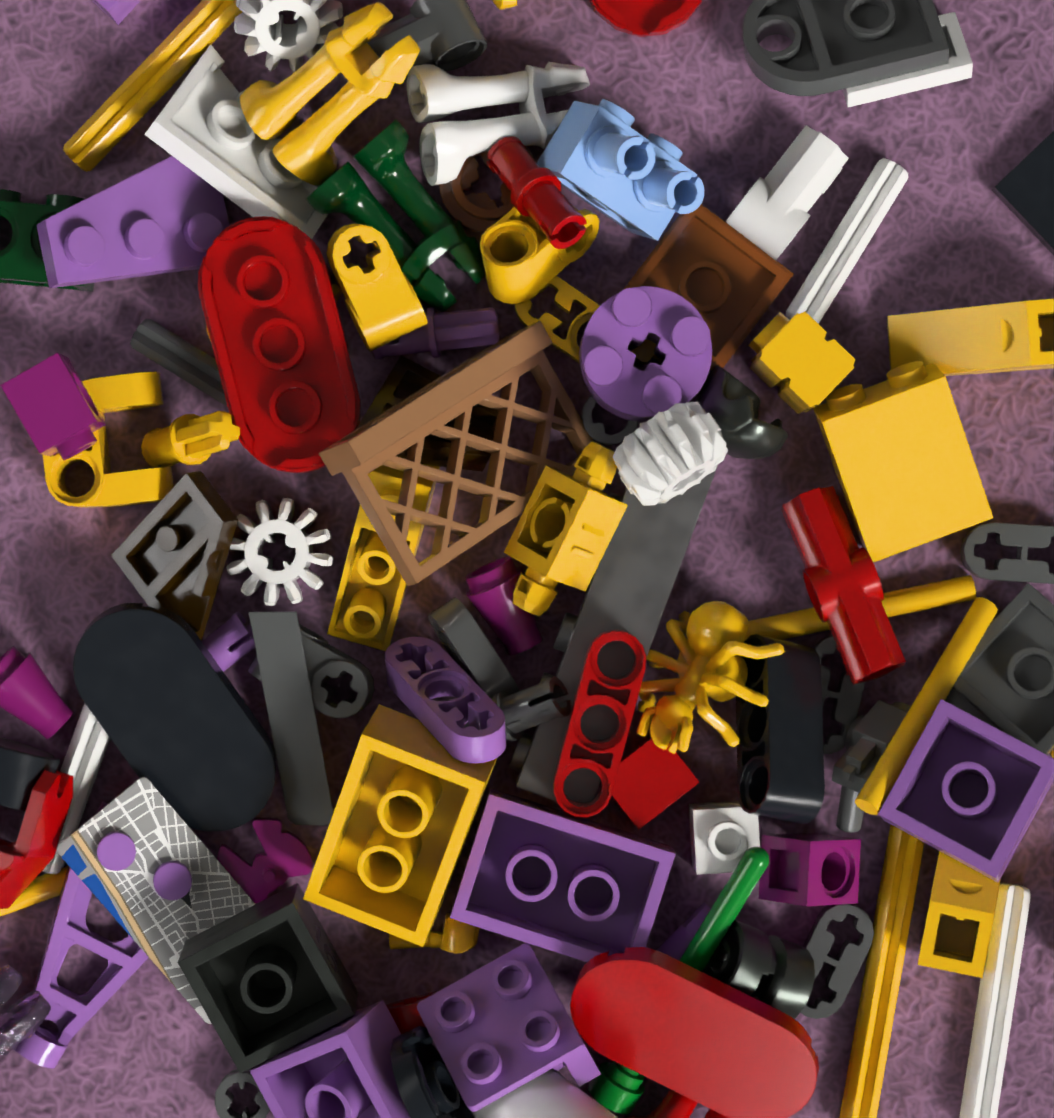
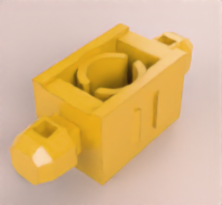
(565, 529)

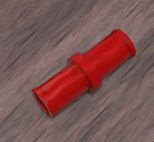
(536, 192)

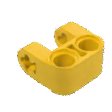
(119, 488)

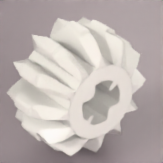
(286, 41)
(670, 453)
(295, 538)

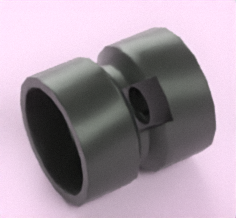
(764, 968)

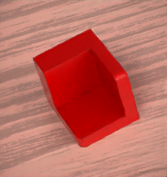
(651, 782)

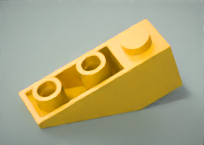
(976, 338)
(370, 581)
(958, 919)

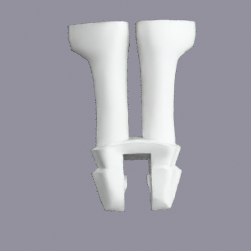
(448, 144)

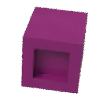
(55, 407)
(810, 869)

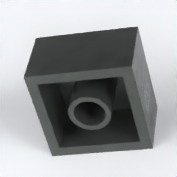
(268, 978)

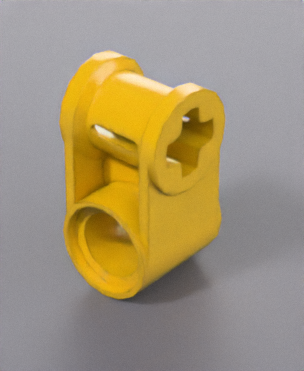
(521, 258)
(379, 295)

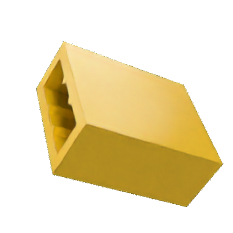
(902, 460)

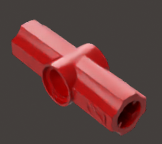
(843, 585)

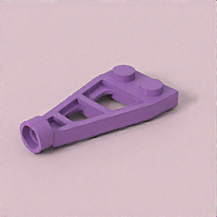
(69, 927)

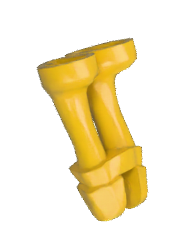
(273, 106)

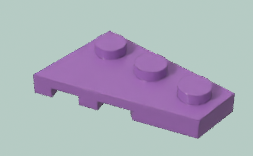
(134, 228)

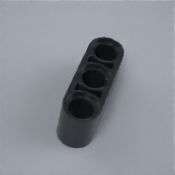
(782, 743)

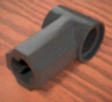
(442, 30)

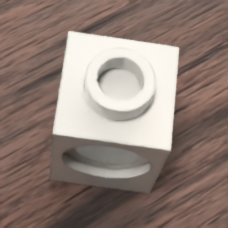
(720, 836)

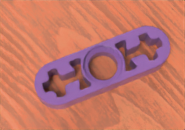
(445, 720)

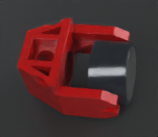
(33, 785)

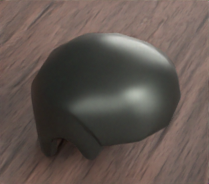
(736, 413)

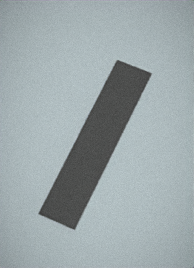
(292, 717)

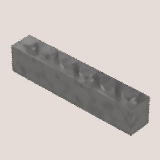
(622, 595)

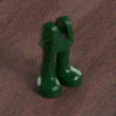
(386, 164)

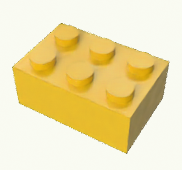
(397, 828)

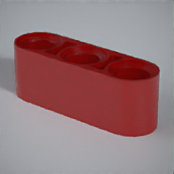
(606, 754)

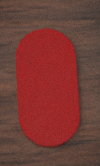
(278, 343)
(694, 1034)

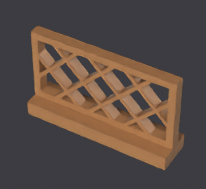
(427, 413)

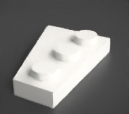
(212, 138)

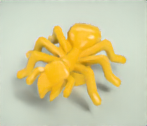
(707, 666)

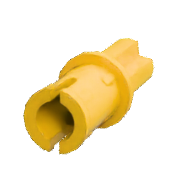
(189, 439)

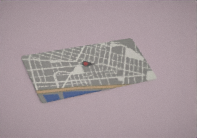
(130, 895)

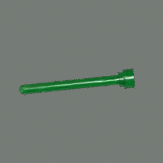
(621, 1087)

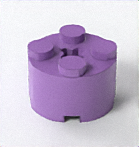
(680, 342)

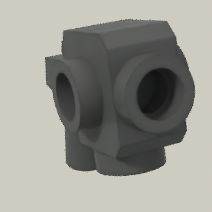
(864, 745)

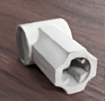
(779, 203)

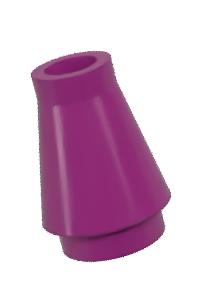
(492, 596)
(29, 694)

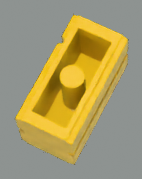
(799, 360)

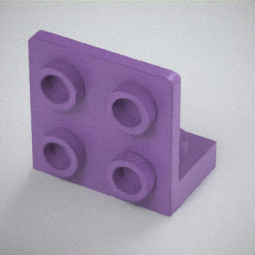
(504, 1029)

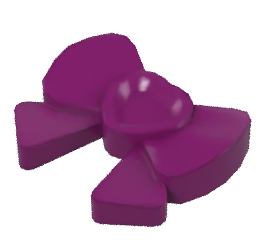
(283, 858)

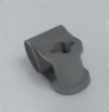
(326, 662)

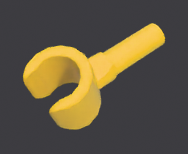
(455, 938)

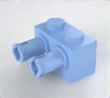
(621, 171)

